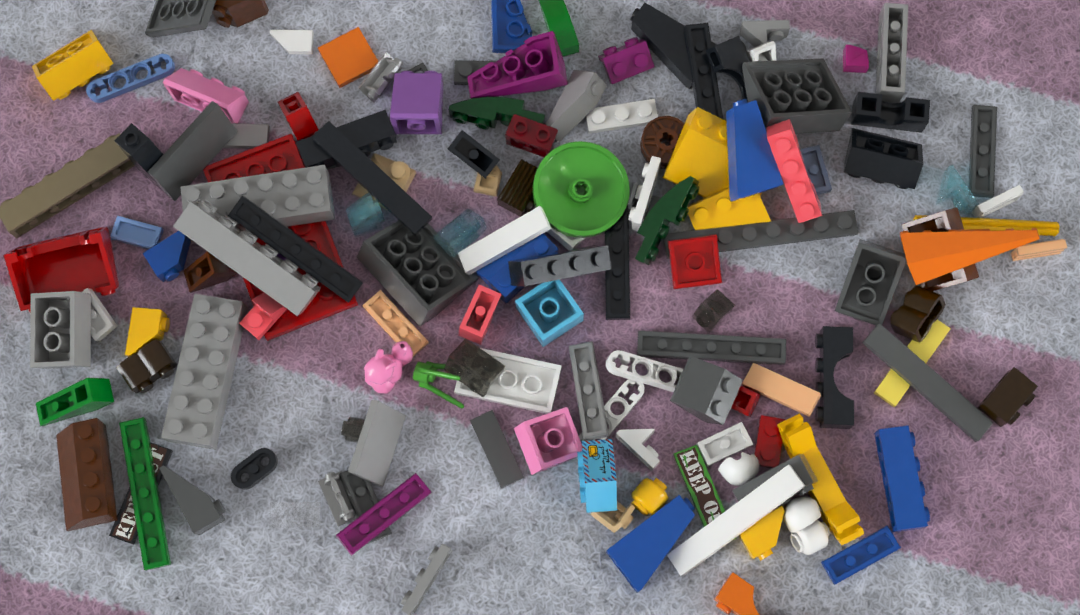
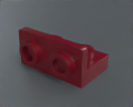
(530, 136)

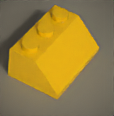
(72, 66)

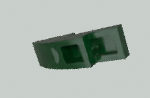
(488, 110)
(668, 209)

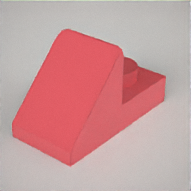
(262, 315)

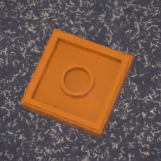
(348, 57)

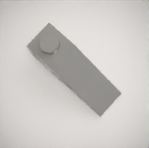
(576, 101)

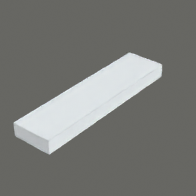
(504, 240)

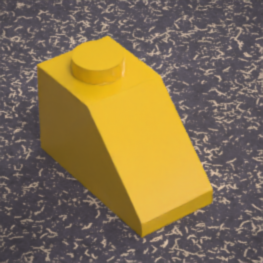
(145, 327)
(763, 534)

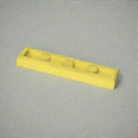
(893, 386)

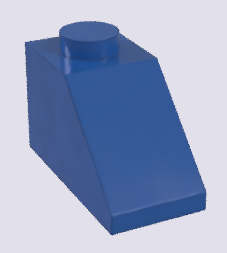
(169, 256)

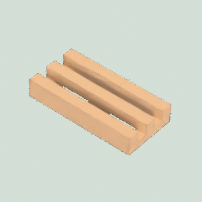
(1039, 249)

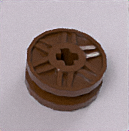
(657, 130)

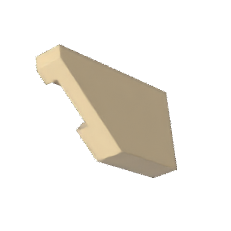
(489, 185)

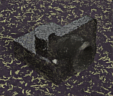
(713, 310)

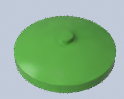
(581, 189)

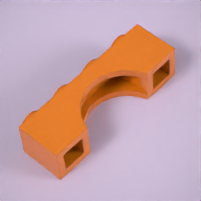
(736, 597)

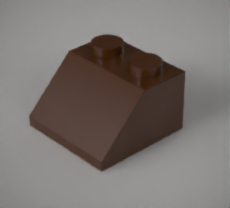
(238, 11)

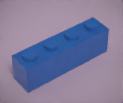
(901, 478)

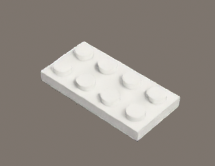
(522, 384)

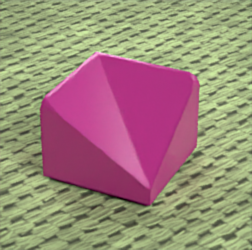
(855, 59)

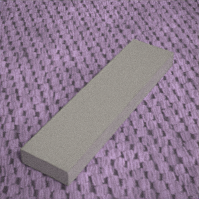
(588, 391)

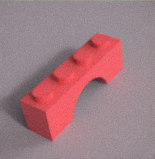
(793, 171)

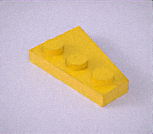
(719, 211)

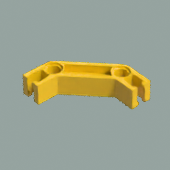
(835, 510)

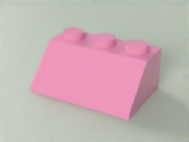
(198, 92)

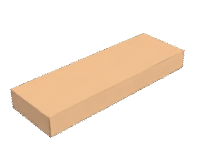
(394, 322)
(781, 389)

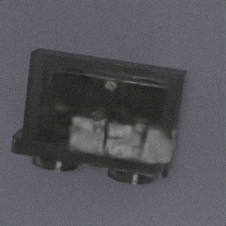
(474, 366)

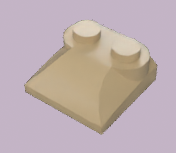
(397, 171)

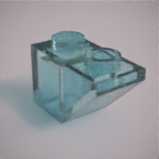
(365, 215)

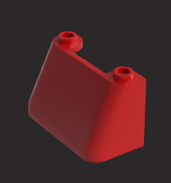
(63, 265)

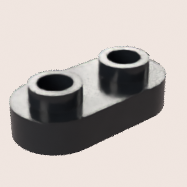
(253, 466)

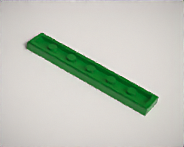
(145, 494)

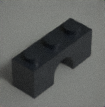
(906, 116)

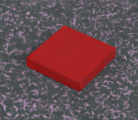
(694, 261)

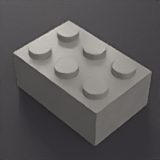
(60, 330)

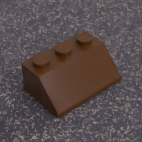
(943, 222)

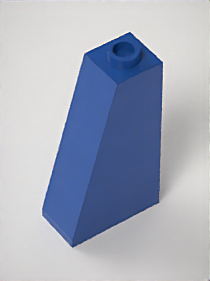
(750, 157)
(648, 544)

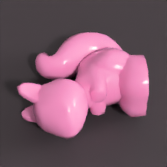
(386, 369)

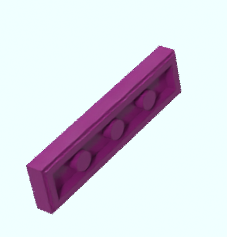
(383, 514)

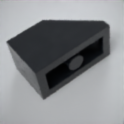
(473, 154)

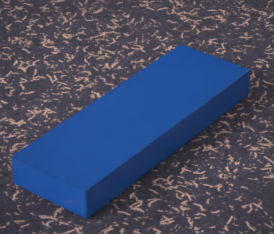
(860, 555)

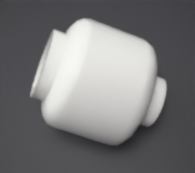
(811, 538)

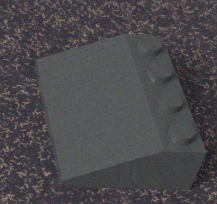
(798, 92)
(415, 270)

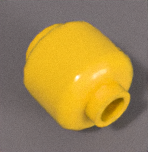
(649, 496)

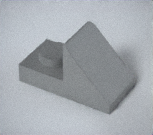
(758, 31)

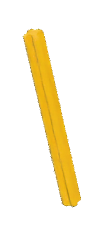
(1044, 227)

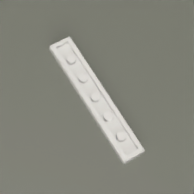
(736, 520)

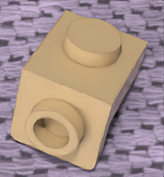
(615, 519)

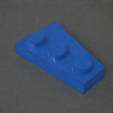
(508, 25)

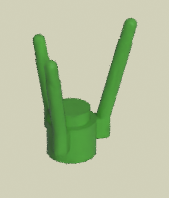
(427, 373)

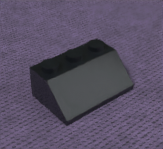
(883, 159)

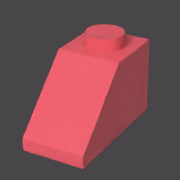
(479, 314)

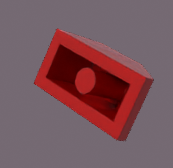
(298, 116)

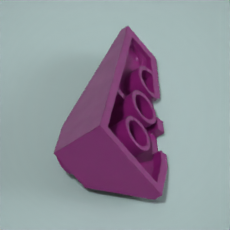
(527, 69)

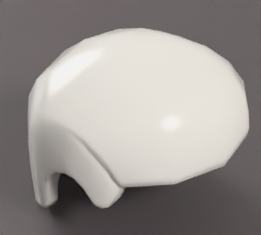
(740, 471)
(801, 513)

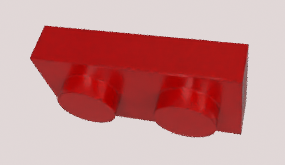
(768, 442)

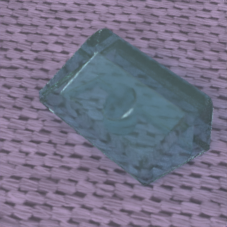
(460, 232)

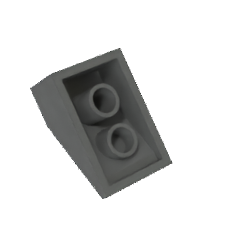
(870, 282)

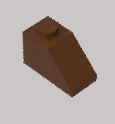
(207, 272)

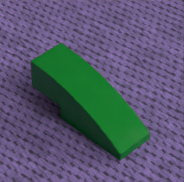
(559, 21)

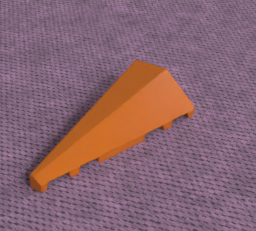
(939, 253)

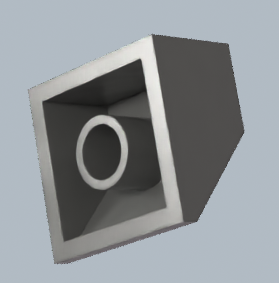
(706, 391)

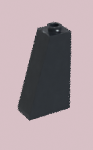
(665, 39)
(139, 150)

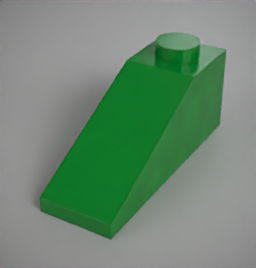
(75, 400)

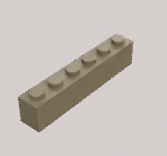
(64, 187)

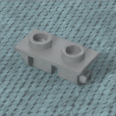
(380, 76)
(337, 498)

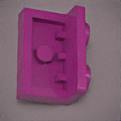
(626, 60)

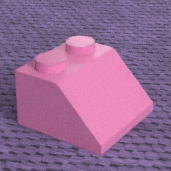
(548, 440)

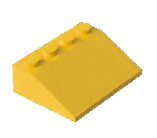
(701, 153)

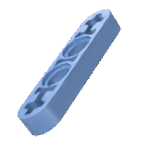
(129, 73)

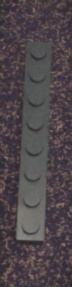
(776, 232)

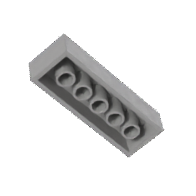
(288, 195)
(246, 256)
(204, 372)

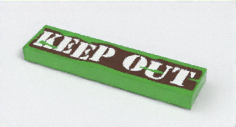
(699, 484)

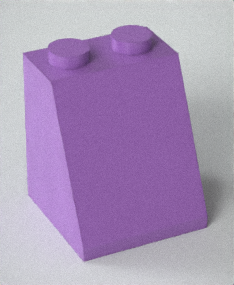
(417, 103)

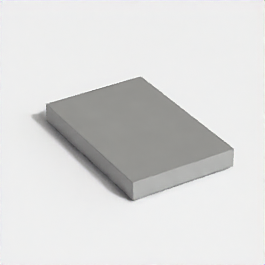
(377, 443)

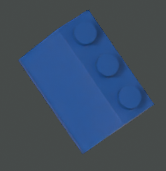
(497, 273)

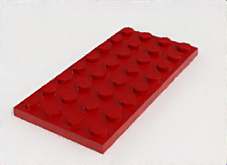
(276, 157)

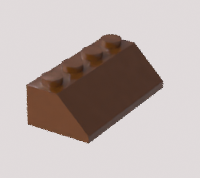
(86, 475)

